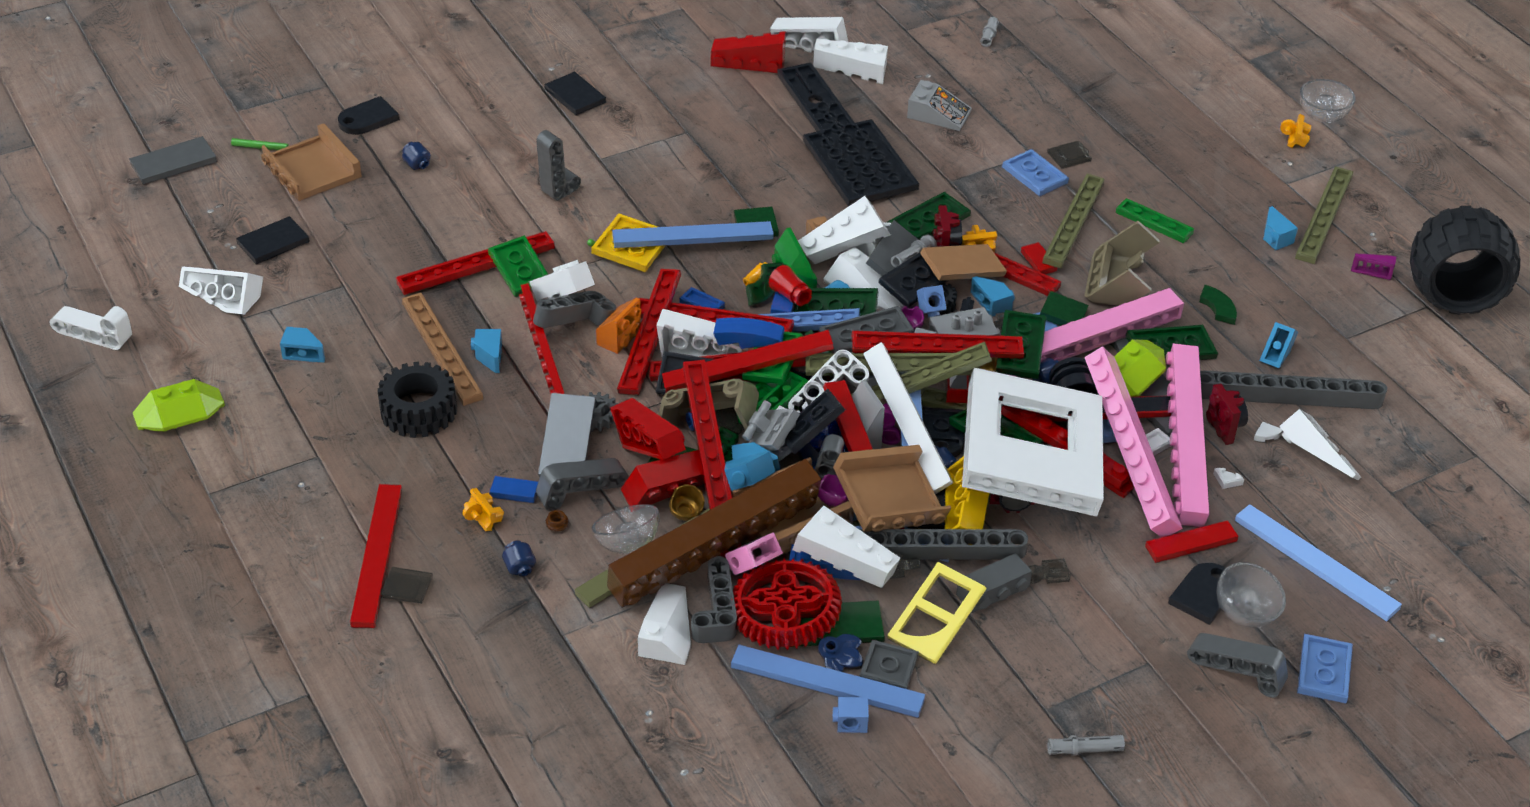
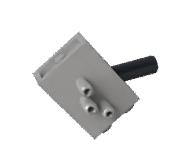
(966, 322)

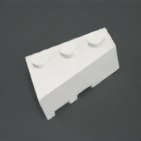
(563, 281)

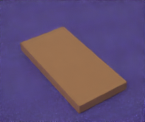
(963, 262)

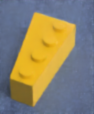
(966, 504)

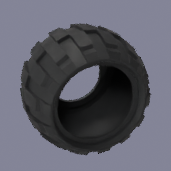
(1468, 284)

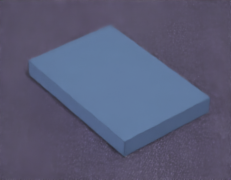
(1035, 172)
(1325, 668)

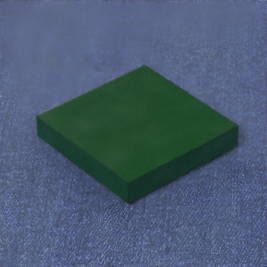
(761, 214)
(1063, 309)

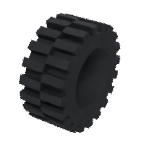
(419, 416)

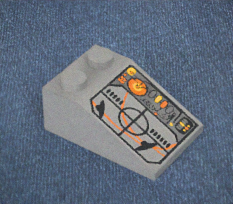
(937, 106)

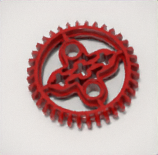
(786, 603)

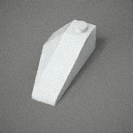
(852, 269)
(225, 289)
(1309, 435)
(666, 627)

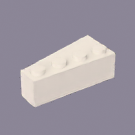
(805, 30)
(690, 336)
(846, 547)

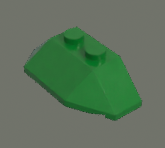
(790, 253)
(779, 393)

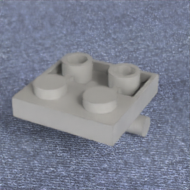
(770, 427)

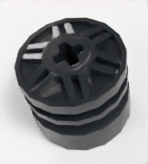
(1073, 374)

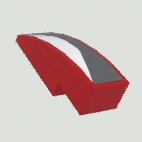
(957, 389)

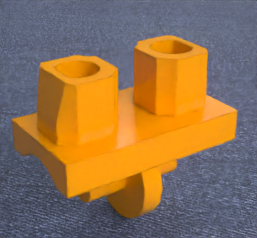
(1297, 131)
(979, 237)
(481, 509)

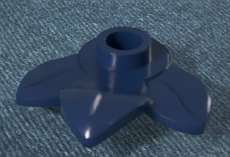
(844, 654)

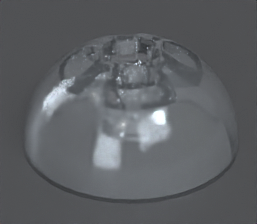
(1326, 100)
(627, 528)
(1250, 595)

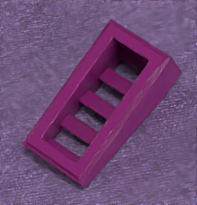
(1381, 260)

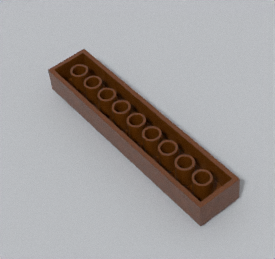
(713, 533)

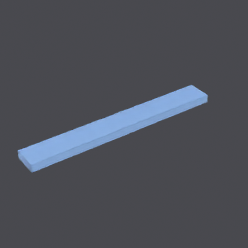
(1318, 562)

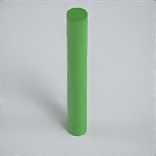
(258, 144)

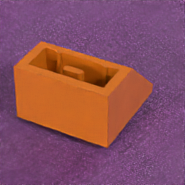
(620, 326)

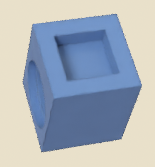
(937, 294)
(851, 714)

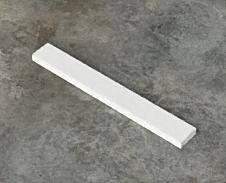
(907, 416)

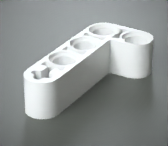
(105, 331)
(837, 370)

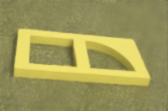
(934, 645)

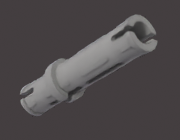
(1075, 745)

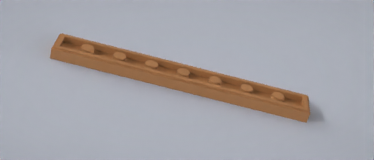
(442, 348)

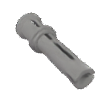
(915, 248)

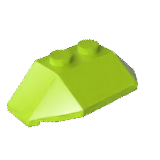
(1140, 365)
(177, 405)

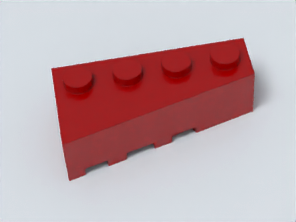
(750, 53)
(646, 431)
(660, 478)

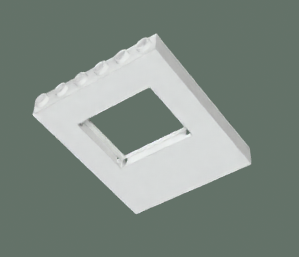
(1028, 469)

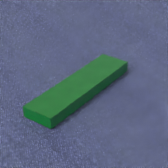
(1155, 220)

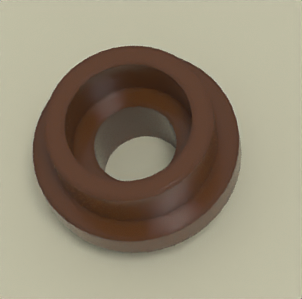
(557, 520)

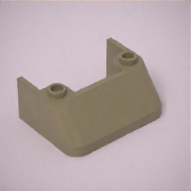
(1112, 263)
(724, 394)

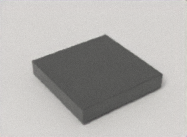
(889, 664)

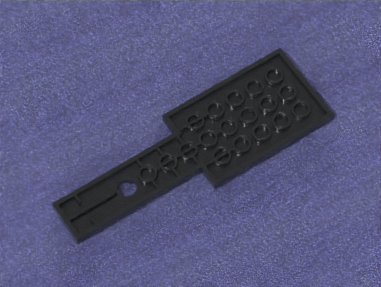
(850, 153)

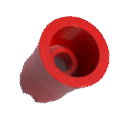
(790, 285)

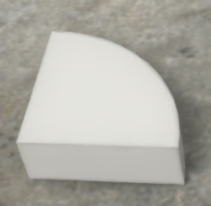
(1267, 432)
(1227, 479)

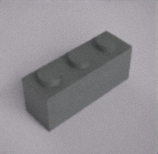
(1000, 579)

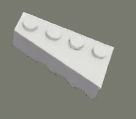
(851, 58)
(844, 231)

